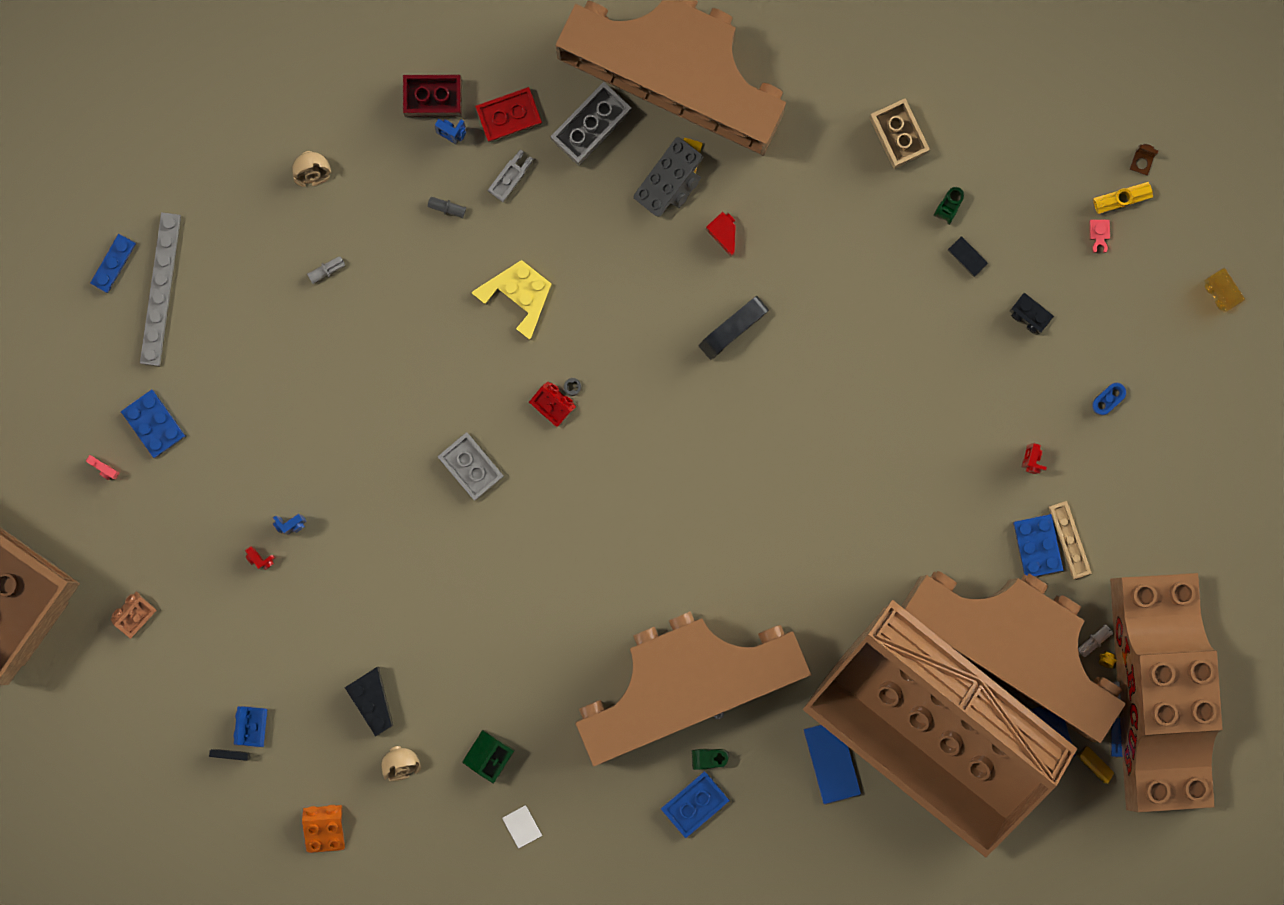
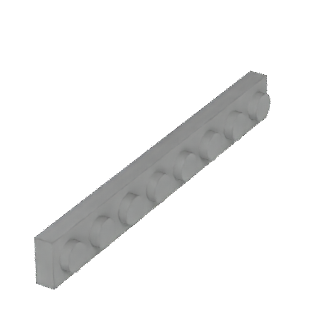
(160, 289)

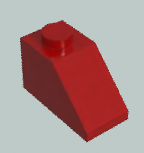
(723, 231)

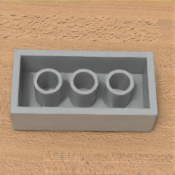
(591, 123)

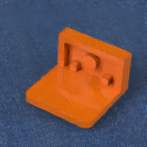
(323, 828)

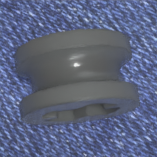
(573, 392)

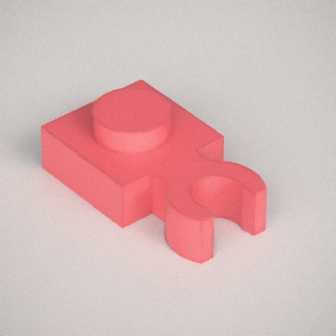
(1099, 232)
(106, 471)

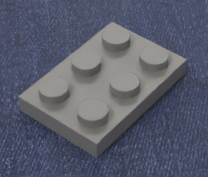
(470, 466)

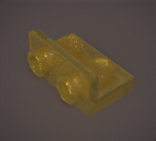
(1224, 290)

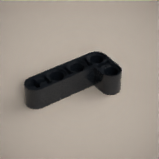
(733, 327)

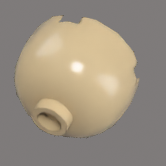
(311, 168)
(399, 763)

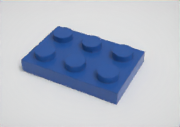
(153, 423)
(1038, 545)
(695, 804)

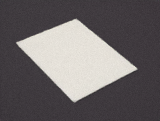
(522, 826)

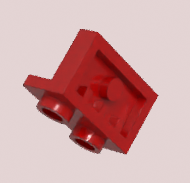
(552, 403)
(1031, 457)

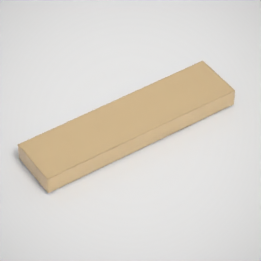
(1069, 540)

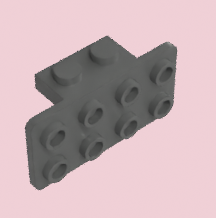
(670, 178)

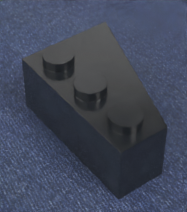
(371, 701)

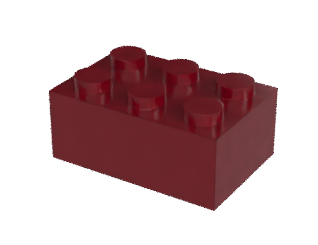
(432, 95)

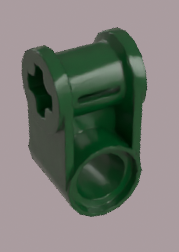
(949, 206)
(705, 758)

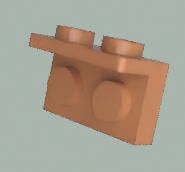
(132, 614)

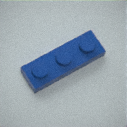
(113, 263)

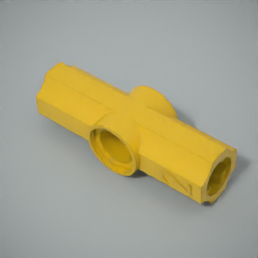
(1134, 194)

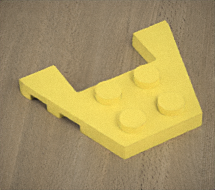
(524, 288)

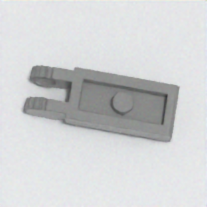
(509, 177)

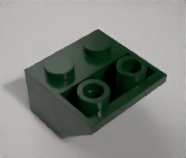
(488, 756)

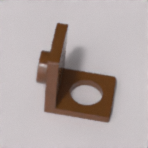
(1146, 152)

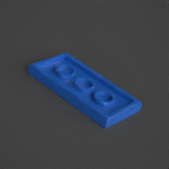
(831, 765)

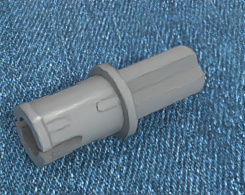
(326, 269)

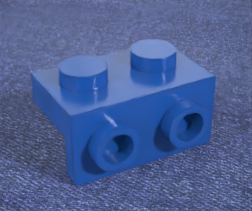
(293, 525)
(250, 726)

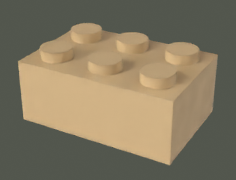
(899, 133)

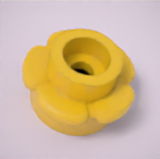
(1107, 660)

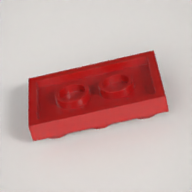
(508, 114)

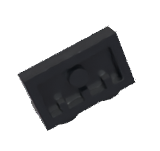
(1031, 314)

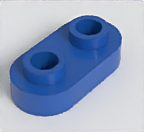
(1109, 399)

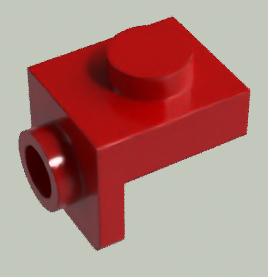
(254, 558)

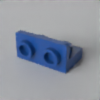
(447, 131)

